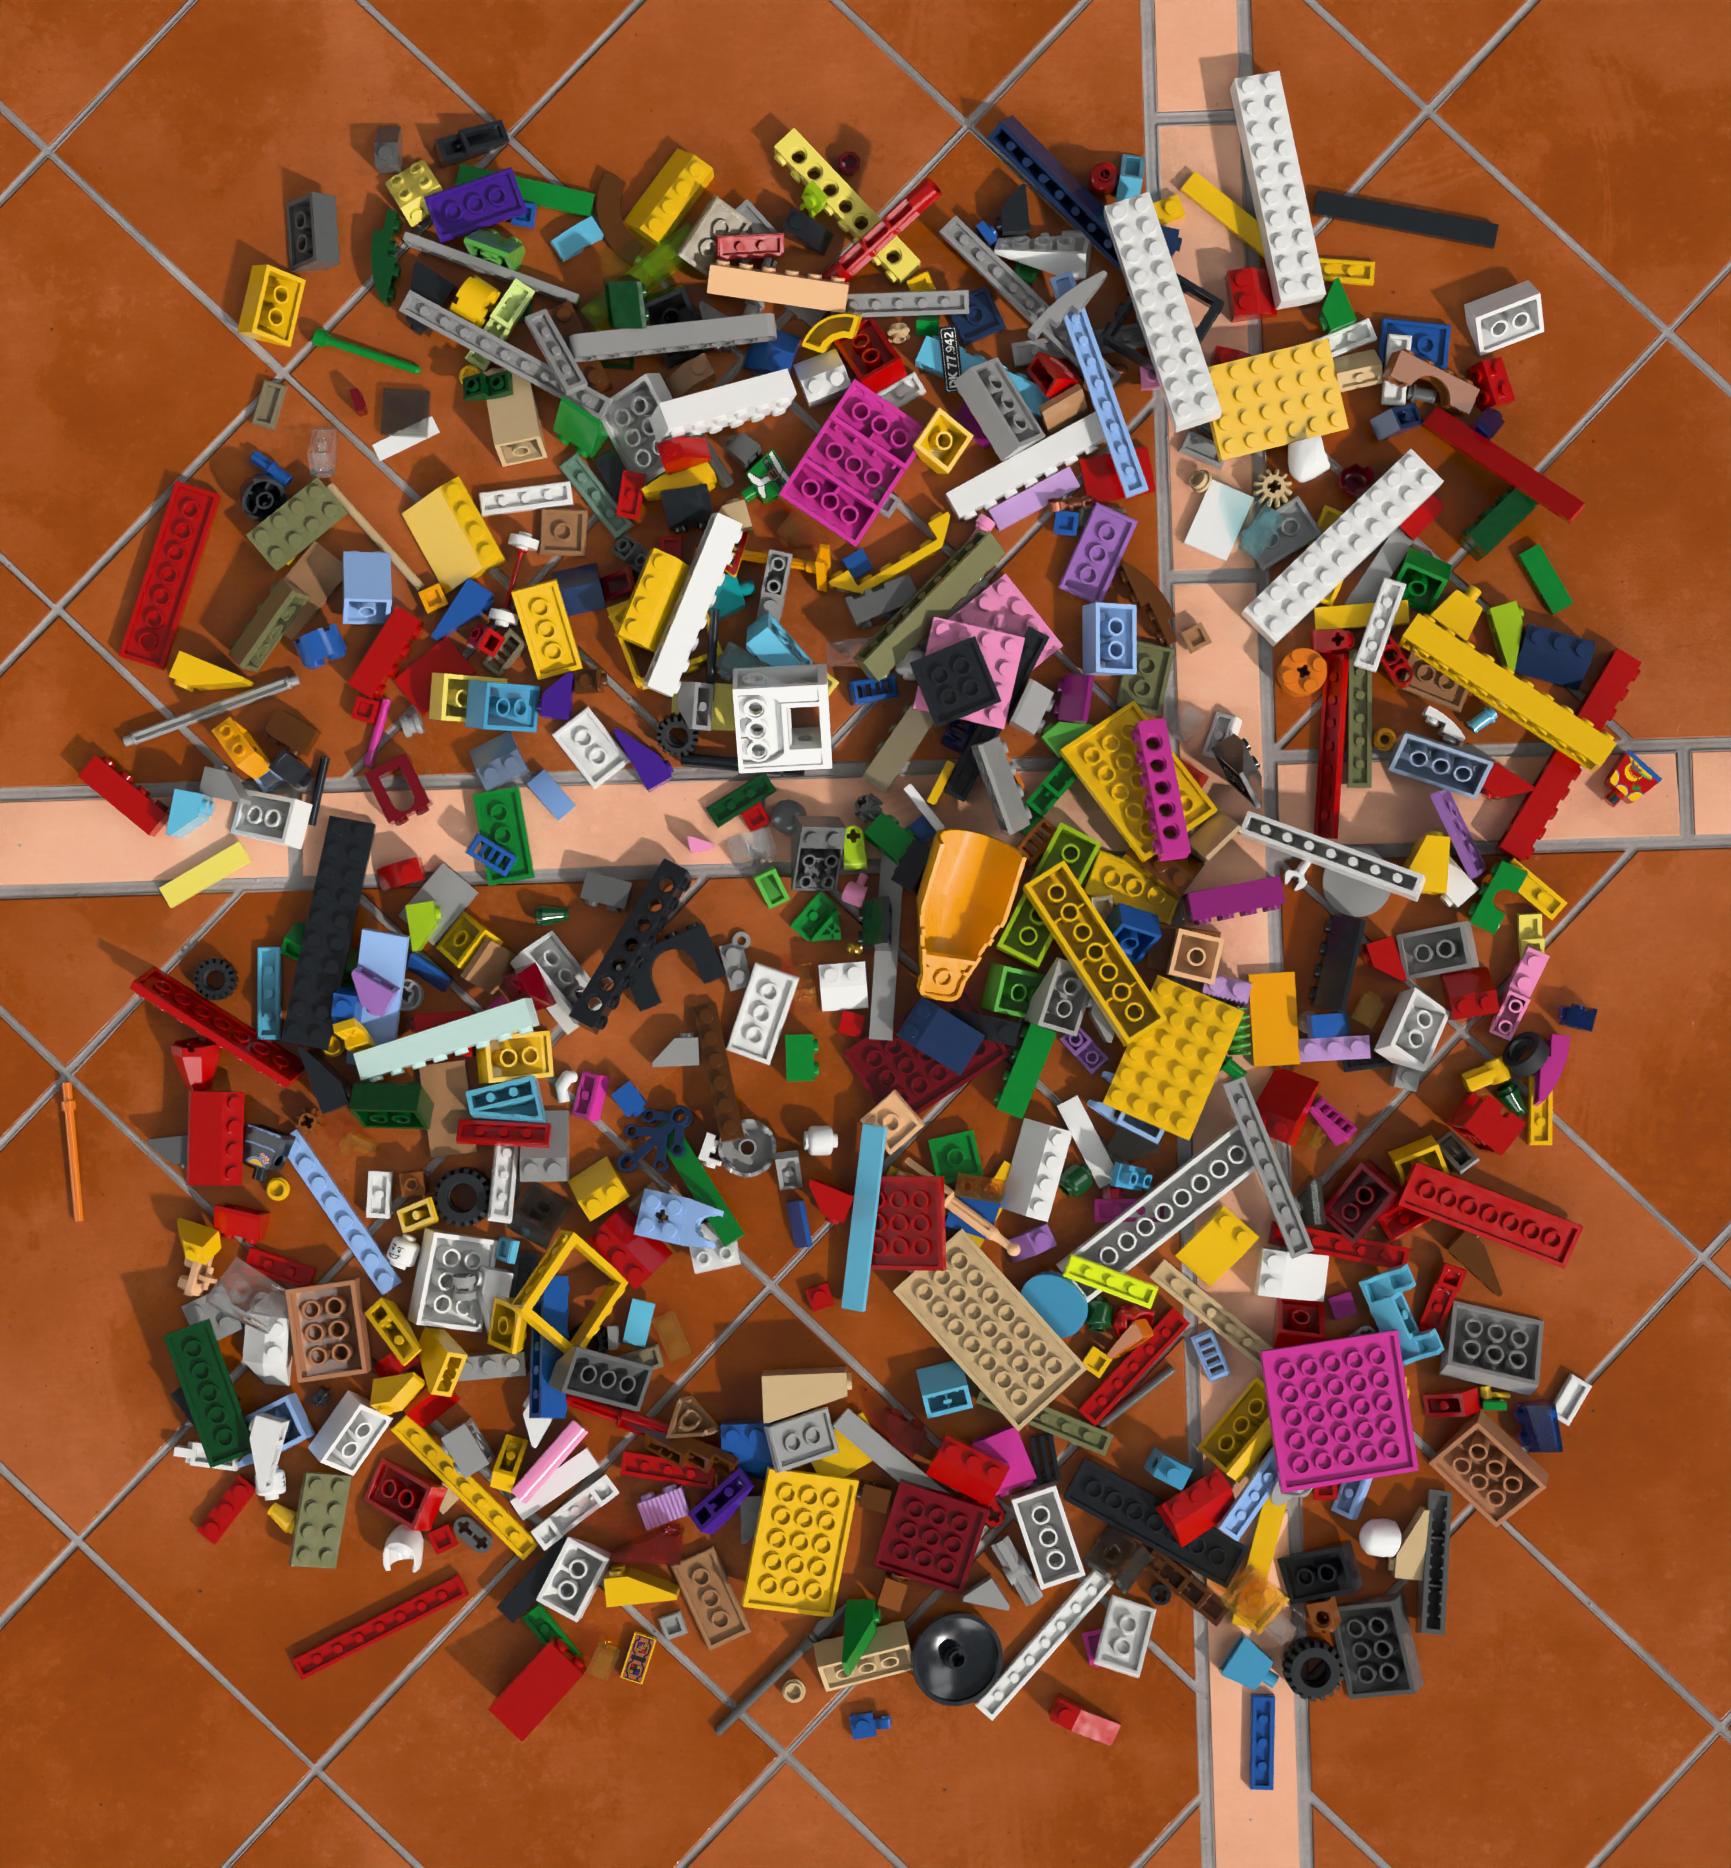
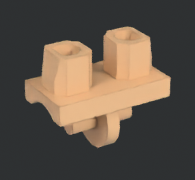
(198, 1279)

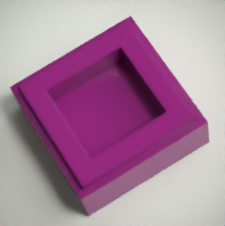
(1342, 1305)

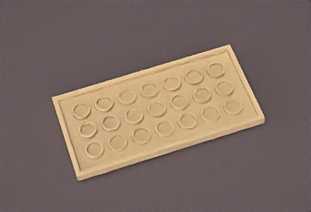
(991, 1331)

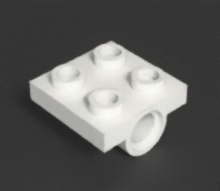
(713, 1258)

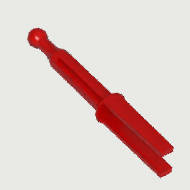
(624, 1418)

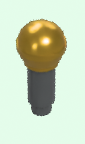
(853, 948)

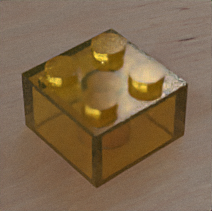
(1254, 1599)

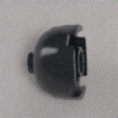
(261, 496)

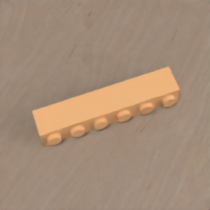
(778, 287)

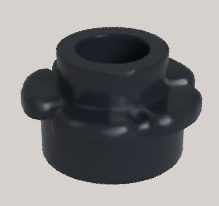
(321, 1396)

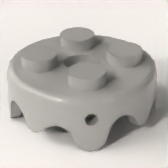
(749, 1164)

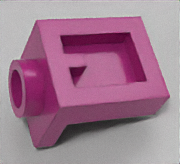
(1091, 1642)

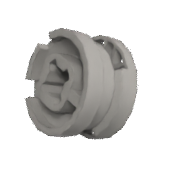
(411, 995)

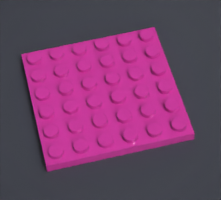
(1338, 1411)

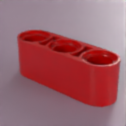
(1397, 665)

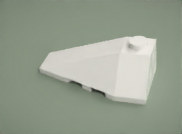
(1050, 254)

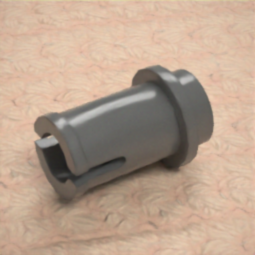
(1420, 394)

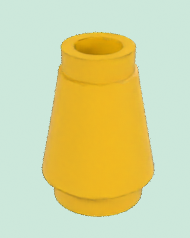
(283, 1517)

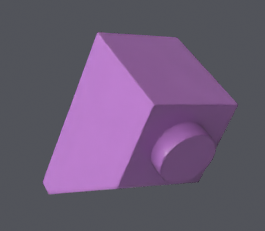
(374, 991)
(1033, 1242)

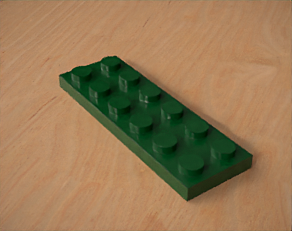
(209, 1392)

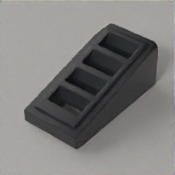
(1347, 1063)

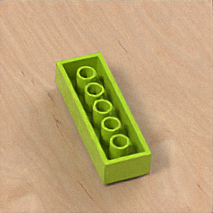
(1026, 933)

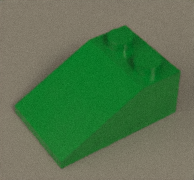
(579, 429)

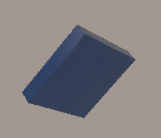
(982, 318)

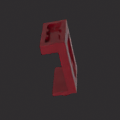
(421, 799)

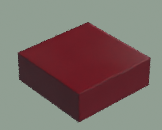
(358, 402)

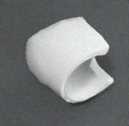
(1307, 459)
(1380, 1537)
(403, 1544)

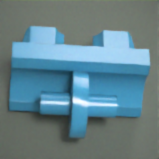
(1130, 1177)

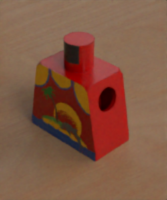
(1629, 779)

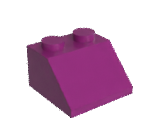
(1074, 698)

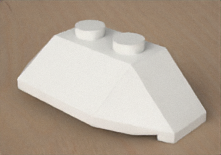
(270, 1353)

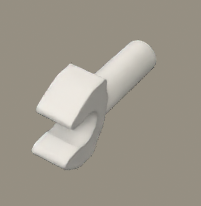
(1299, 874)

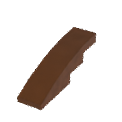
(687, 1450)
(1187, 1587)

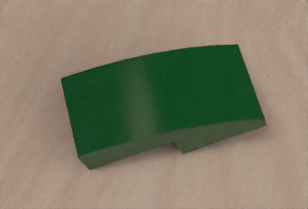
(483, 387)

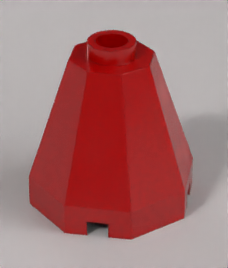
(196, 1062)

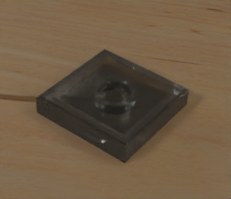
(405, 413)

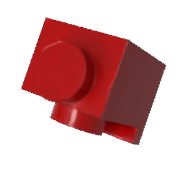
(480, 636)

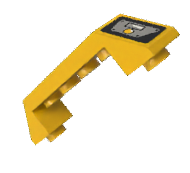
(938, 527)

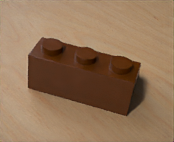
(1169, 875)

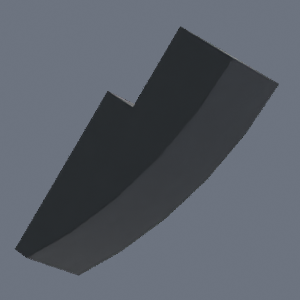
(470, 143)

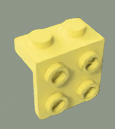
(410, 189)

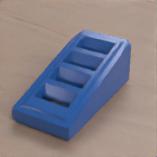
(853, 693)
(473, 844)

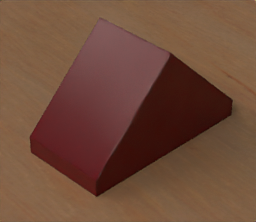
(619, 584)

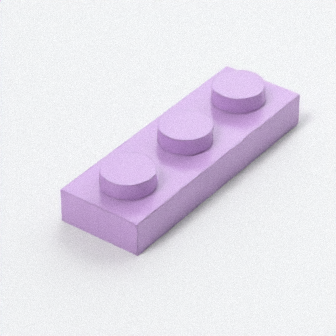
(1334, 1048)

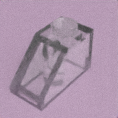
(323, 452)
(842, 652)

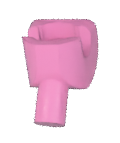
(855, 892)

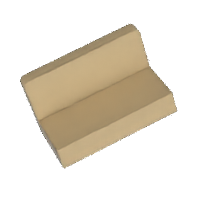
(1358, 370)

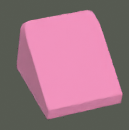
(697, 845)

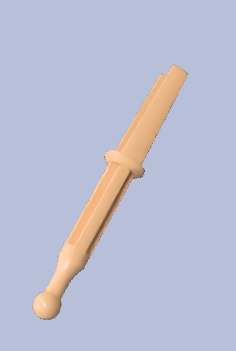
(967, 1214)

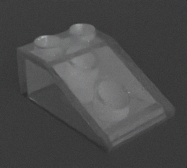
(248, 1296)

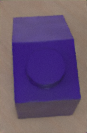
(558, 699)

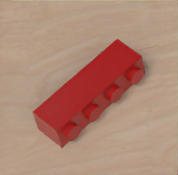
(386, 653)
(125, 795)

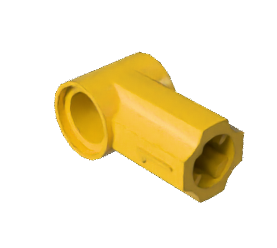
(1492, 1072)

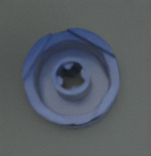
(319, 646)

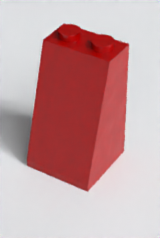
(537, 1688)

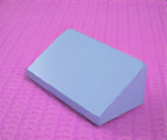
(1351, 1498)

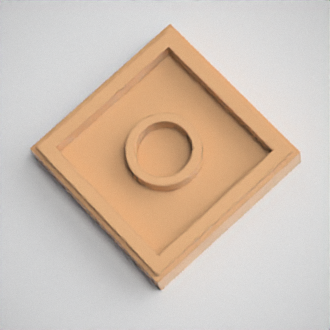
(897, 1117)

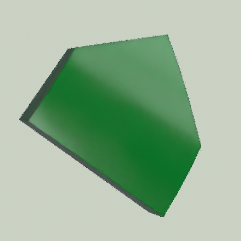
(818, 920)

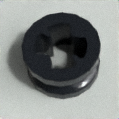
(1152, 1592)

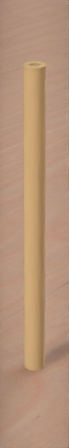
(376, 537)

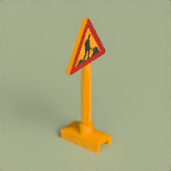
(820, 566)

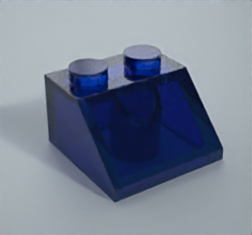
(1539, 1426)

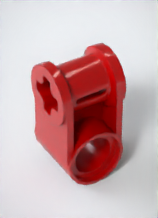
(1330, 642)

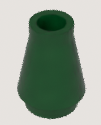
(550, 914)
(1511, 1098)

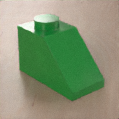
(1336, 309)

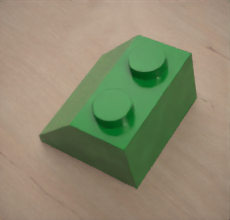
(1423, 578)

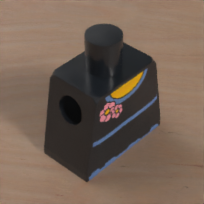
(266, 1149)

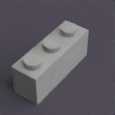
(495, 1365)

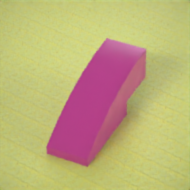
(1550, 1072)

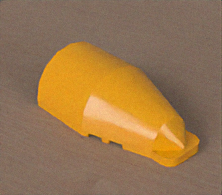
(962, 906)

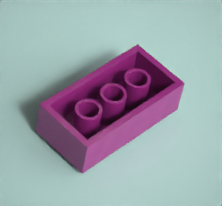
(1235, 898)

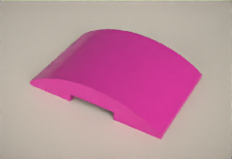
(856, 447)

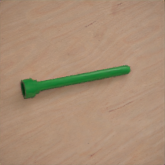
(322, 338)

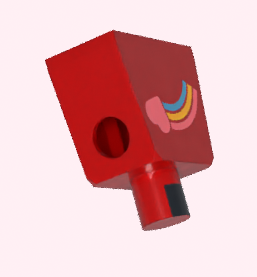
(1053, 374)

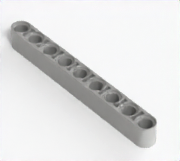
(673, 337)

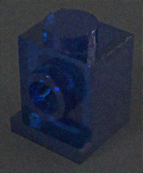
(1577, 1017)

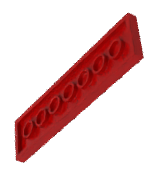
(170, 575)
(218, 1026)
(1489, 1214)

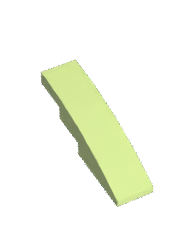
(504, 318)

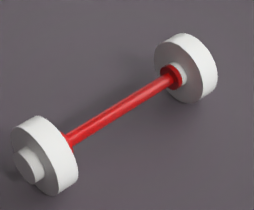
(522, 542)

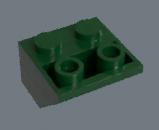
(625, 302)

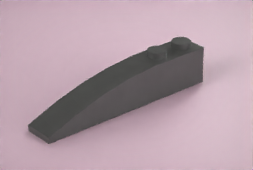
(1433, 1588)

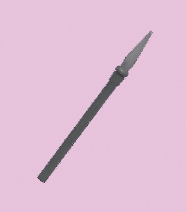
(822, 1629)

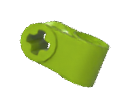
(854, 853)

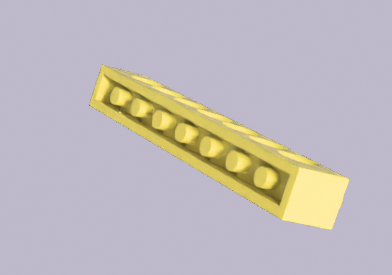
(795, 144)

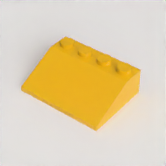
(453, 535)

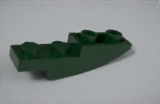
(384, 266)

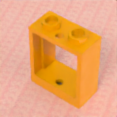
(240, 747)

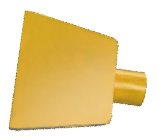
(1459, 612)

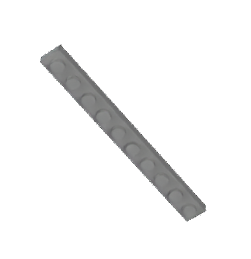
(1010, 286)
(499, 352)

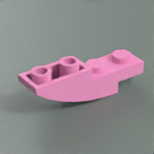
(1518, 992)

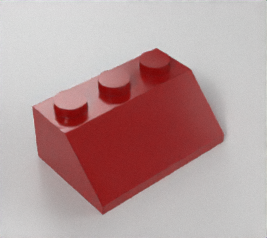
(628, 1253)
(967, 1469)
(1197, 1506)

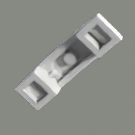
(574, 1511)

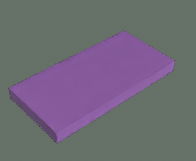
(1097, 554)
(1458, 833)

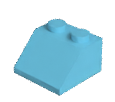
(188, 812)

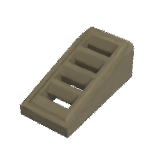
(517, 635)

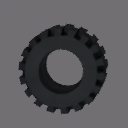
(444, 1201)
(1326, 1682)

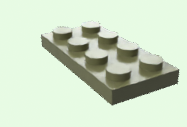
(296, 524)
(319, 1519)

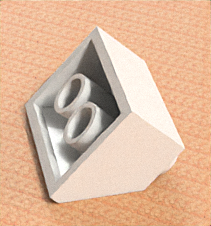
(1505, 317)
(1412, 1030)
(349, 1433)
(574, 1578)

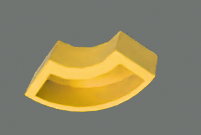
(832, 328)

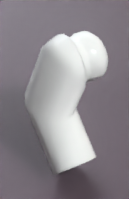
(562, 1084)

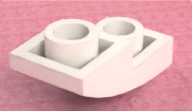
(1449, 730)

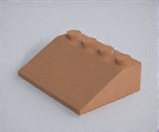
(328, 1330)
(1489, 1469)

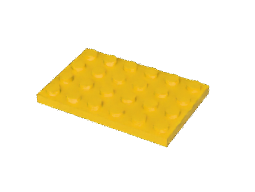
(1276, 399)
(1109, 771)
(1175, 1064)
(800, 1542)

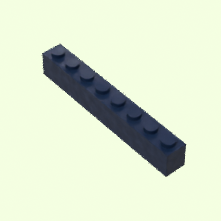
(1054, 182)

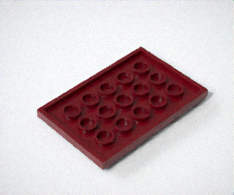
(913, 1074)

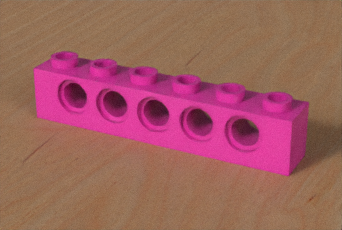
(1157, 733)

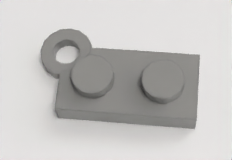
(736, 962)

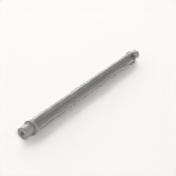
(211, 710)

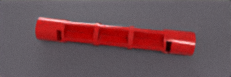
(885, 230)

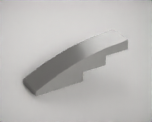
(1073, 300)

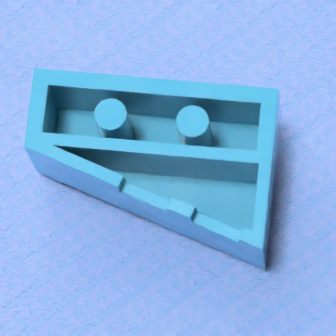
(508, 1101)

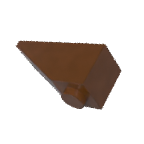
(1473, 1256)

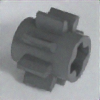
(868, 807)

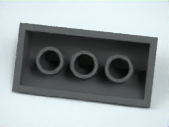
(601, 1378)

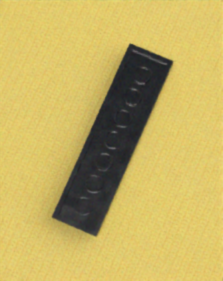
(1134, 1513)

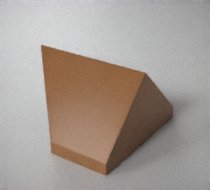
(691, 1420)

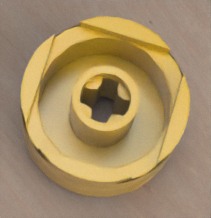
(475, 301)

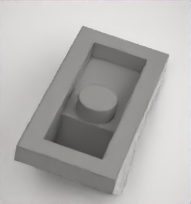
(788, 1170)

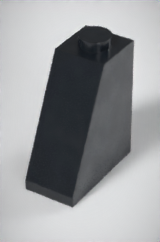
(432, 287)

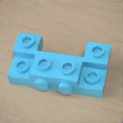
(1392, 1312)

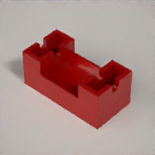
(1483, 1124)

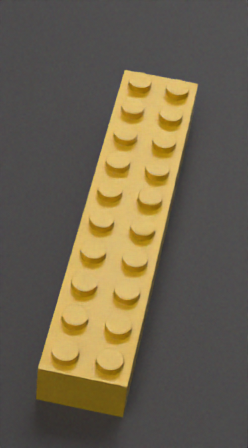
(1508, 693)

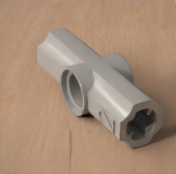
(1016, 1570)

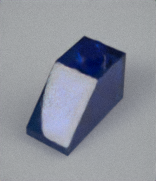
(1488, 423)

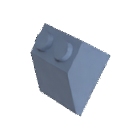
(499, 761)

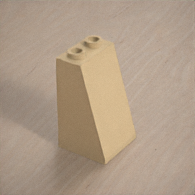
(516, 423)
(798, 1390)

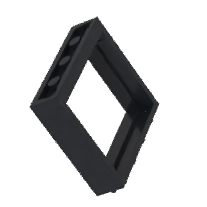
(1123, 310)

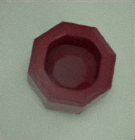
(849, 163)
(1112, 1192)

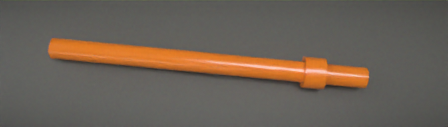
(68, 1106)

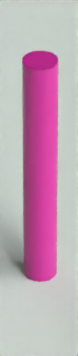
(377, 732)

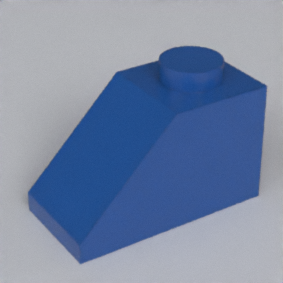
(346, 1005)

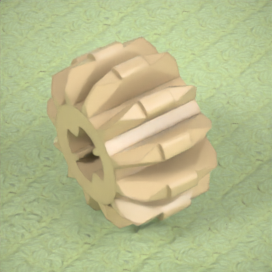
(1276, 497)

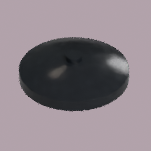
(956, 1658)

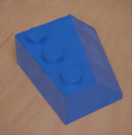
(749, 1443)

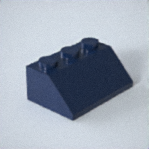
(1553, 656)

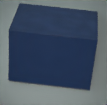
(581, 589)

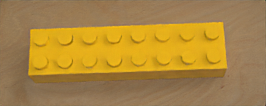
(1094, 953)

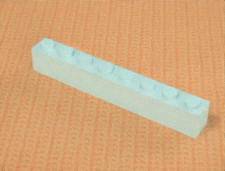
(447, 1039)

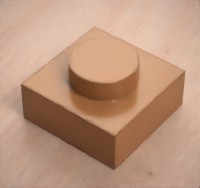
(1195, 638)

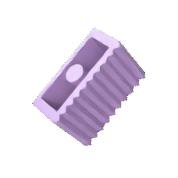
(1228, 990)
(664, 1506)

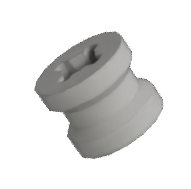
(412, 724)

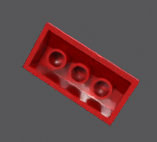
(215, 1138)

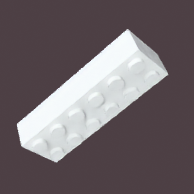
(723, 406)

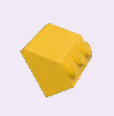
(271, 305)

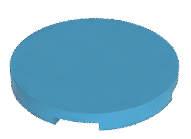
(1057, 1302)

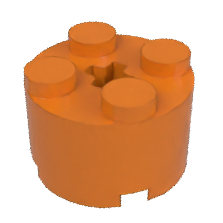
(1313, 666)

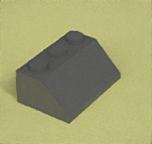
(312, 232)

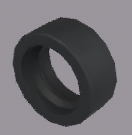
(1532, 1061)

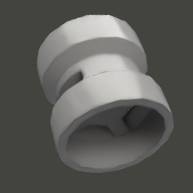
(464, 1286)

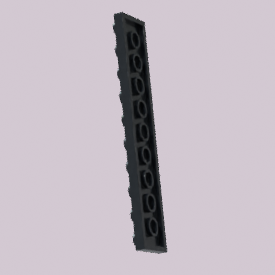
(328, 932)

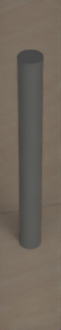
(1136, 1396)

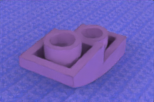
(1085, 1051)

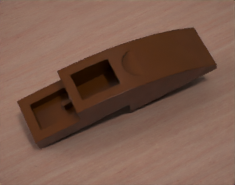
(1145, 593)

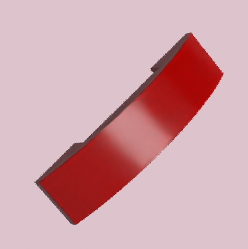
(1441, 1298)

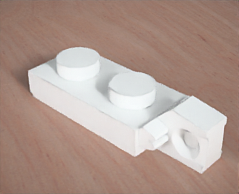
(196, 1456)

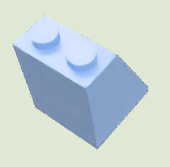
(366, 587)

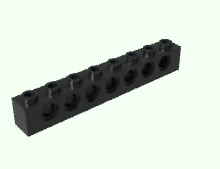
(666, 874)

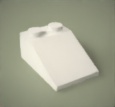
(272, 819)
(1291, 1278)

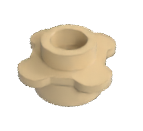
(898, 333)

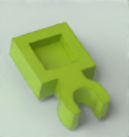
(813, 199)

